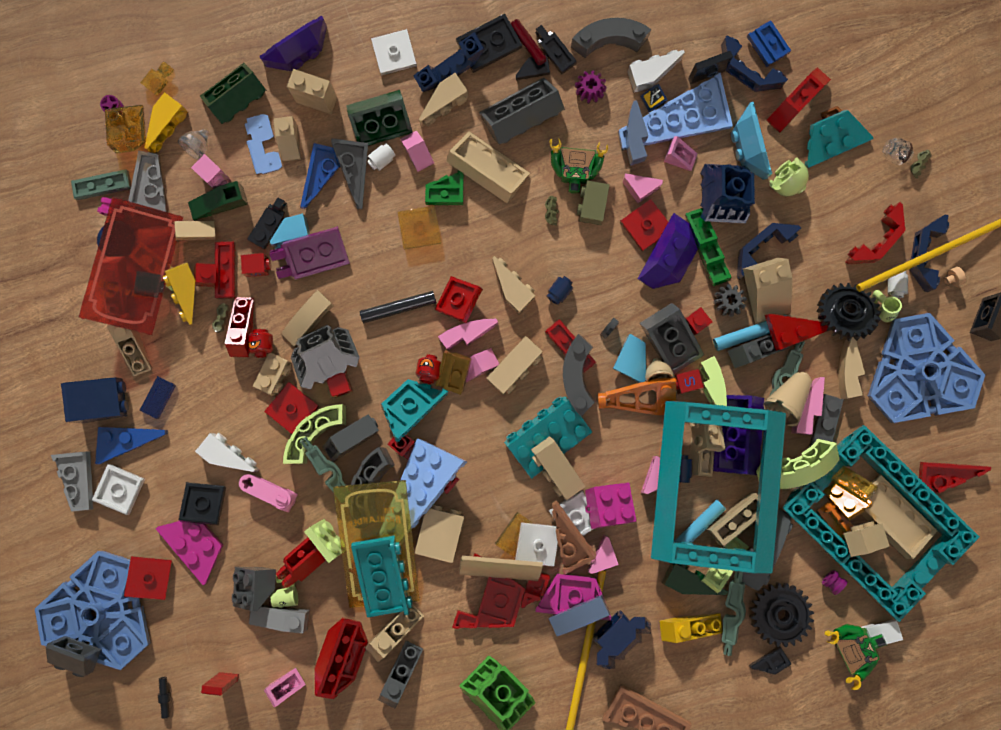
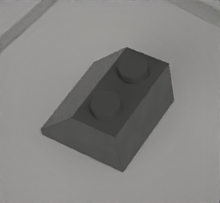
(72, 656)

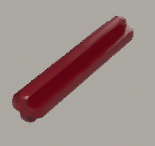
(528, 42)

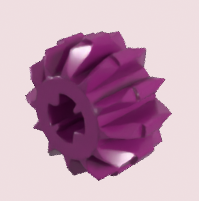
(583, 87)

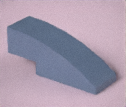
(636, 135)
(579, 615)

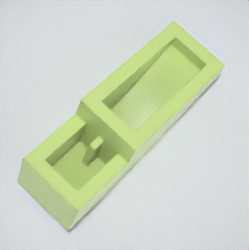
(714, 386)

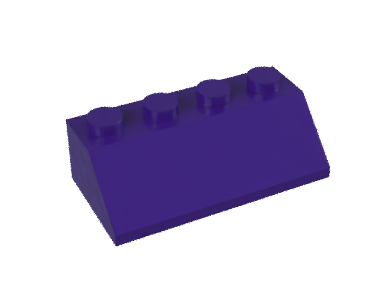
(741, 444)

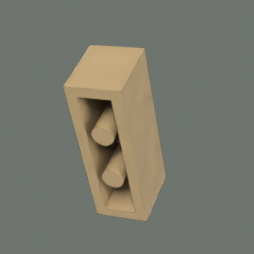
(515, 366)
(557, 468)
(735, 520)

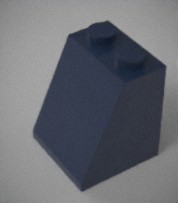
(94, 400)

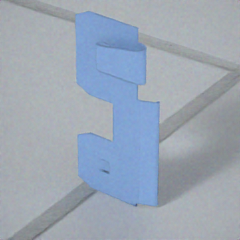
(260, 131)

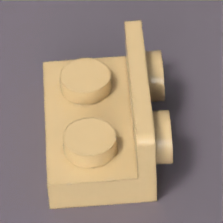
(272, 374)
(707, 437)

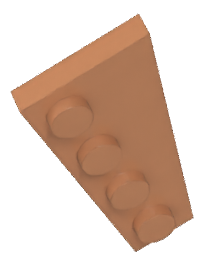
(641, 713)

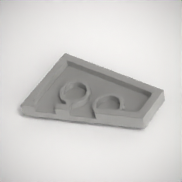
(147, 182)
(77, 479)

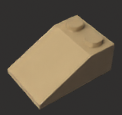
(769, 288)

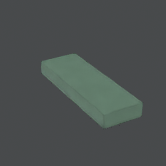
(101, 184)

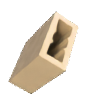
(312, 91)
(440, 533)

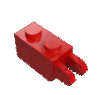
(300, 563)

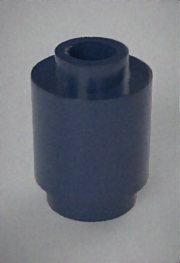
(560, 290)
(685, 469)

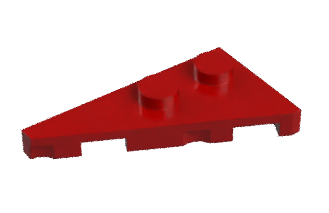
(791, 330)
(946, 475)

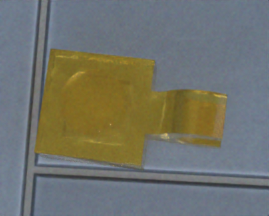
(155, 80)

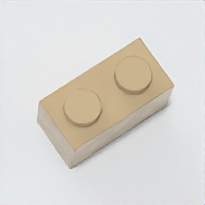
(866, 538)

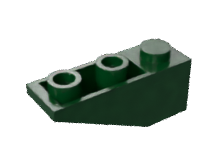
(218, 200)
(687, 582)

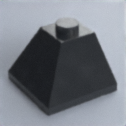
(988, 318)

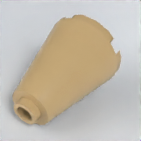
(791, 398)

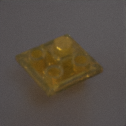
(125, 128)

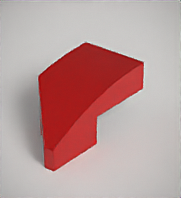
(535, 590)

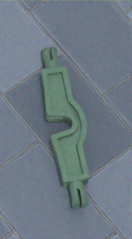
(789, 366)
(323, 465)
(732, 622)

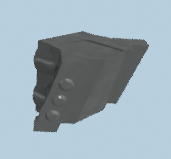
(323, 355)

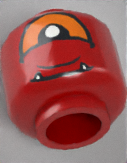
(260, 343)
(428, 369)

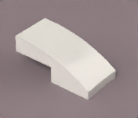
(888, 629)

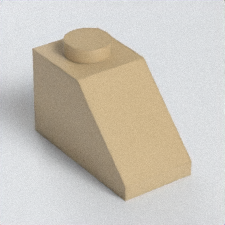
(287, 138)

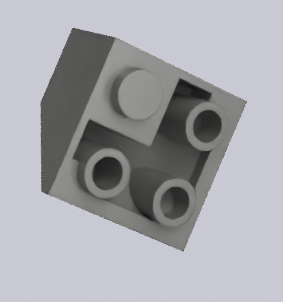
(252, 586)

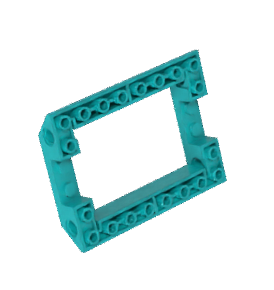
(768, 493)
(947, 549)

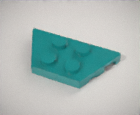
(834, 137)
(409, 406)

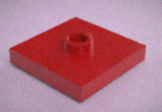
(645, 224)
(458, 299)
(291, 407)
(147, 578)

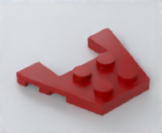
(498, 605)

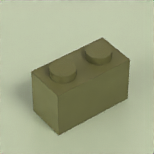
(594, 202)

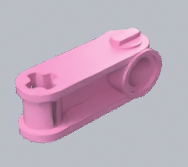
(268, 492)

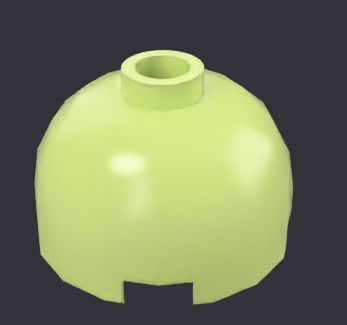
(790, 178)

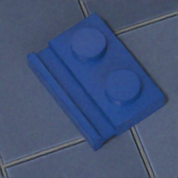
(768, 43)

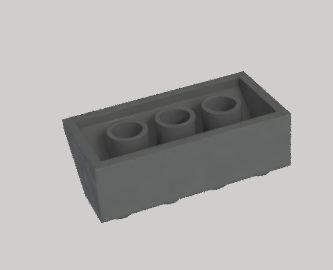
(522, 110)

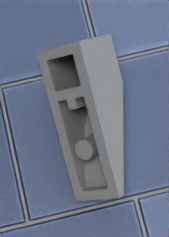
(281, 619)

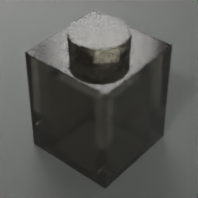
(148, 284)

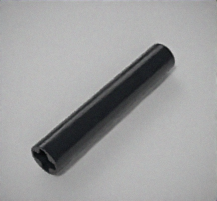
(397, 307)

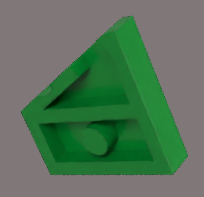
(446, 190)

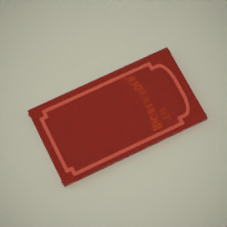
(130, 242)

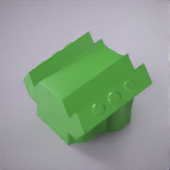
(497, 693)

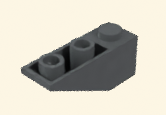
(753, 351)
(400, 674)

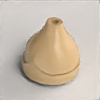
(658, 370)

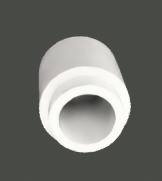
(381, 157)
(898, 285)

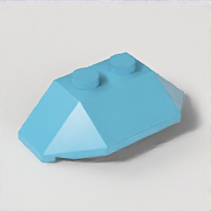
(750, 143)

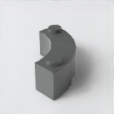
(610, 31)
(573, 375)
(373, 467)
(783, 527)

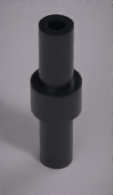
(164, 697)

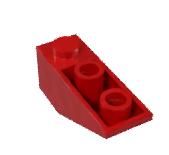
(240, 327)

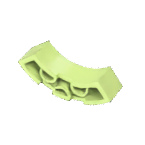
(311, 428)
(810, 466)

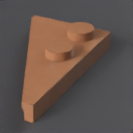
(573, 546)

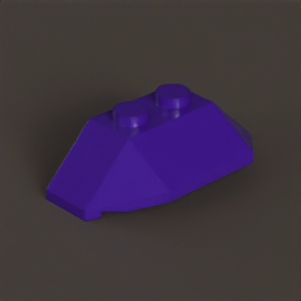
(297, 47)
(671, 255)

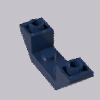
(459, 62)
(750, 78)
(782, 232)
(927, 277)

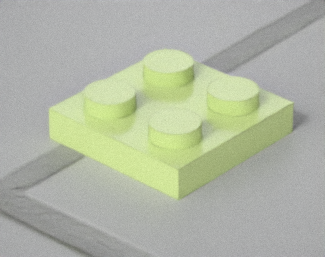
(325, 540)

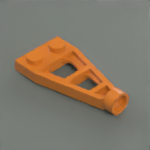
(664, 388)

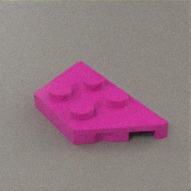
(194, 545)
(567, 592)

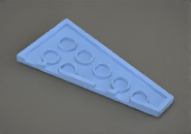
(688, 115)
(427, 476)

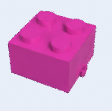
(610, 505)

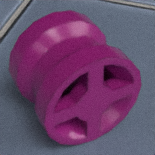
(109, 101)
(834, 582)

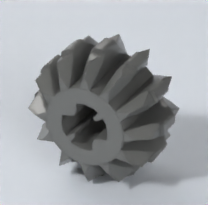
(735, 298)

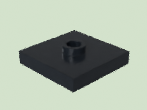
(710, 67)
(202, 503)

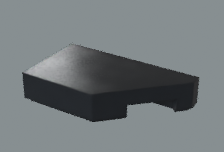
(531, 69)
(772, 662)

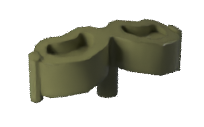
(917, 166)
(550, 216)
(219, 323)

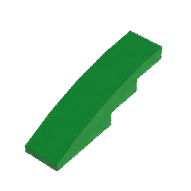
(708, 248)

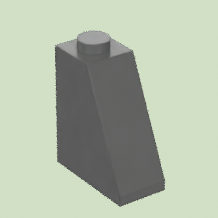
(350, 437)

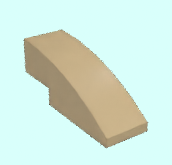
(307, 317)
(849, 369)

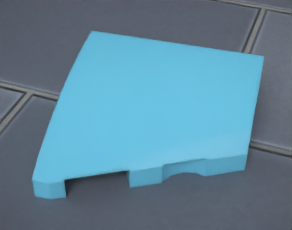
(632, 359)

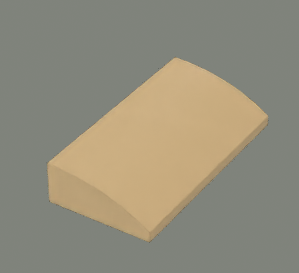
(487, 167)
(901, 521)
(500, 568)

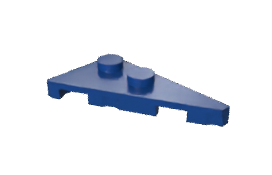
(321, 168)
(116, 441)

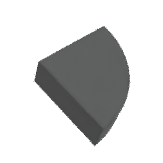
(609, 328)

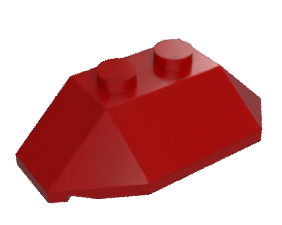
(339, 658)

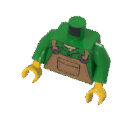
(576, 165)
(857, 650)

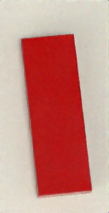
(225, 270)
(563, 338)
(219, 683)

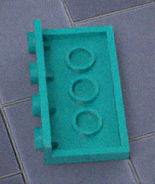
(558, 422)
(381, 576)

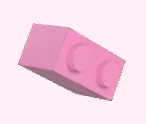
(210, 172)

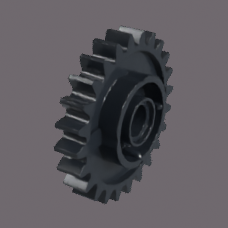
(858, 323)
(795, 619)

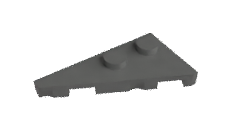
(352, 160)

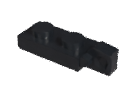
(555, 50)
(268, 224)

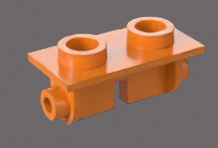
(835, 519)

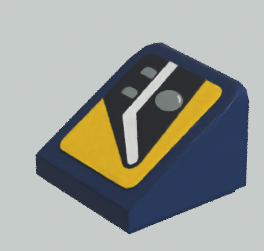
(654, 98)

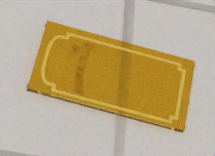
(369, 514)

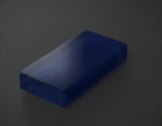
(157, 397)

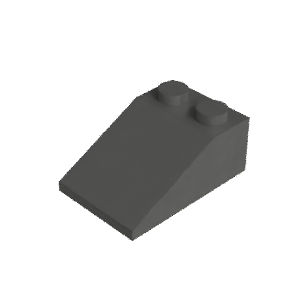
(672, 337)

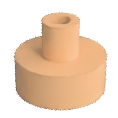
(955, 277)

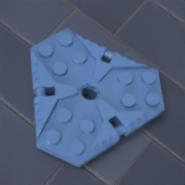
(904, 388)
(102, 586)

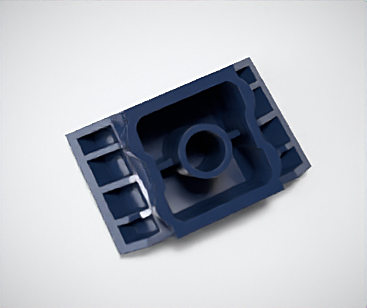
(727, 193)
(619, 637)

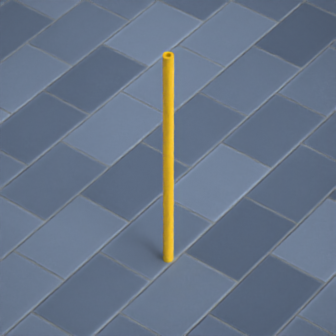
(927, 256)
(583, 664)

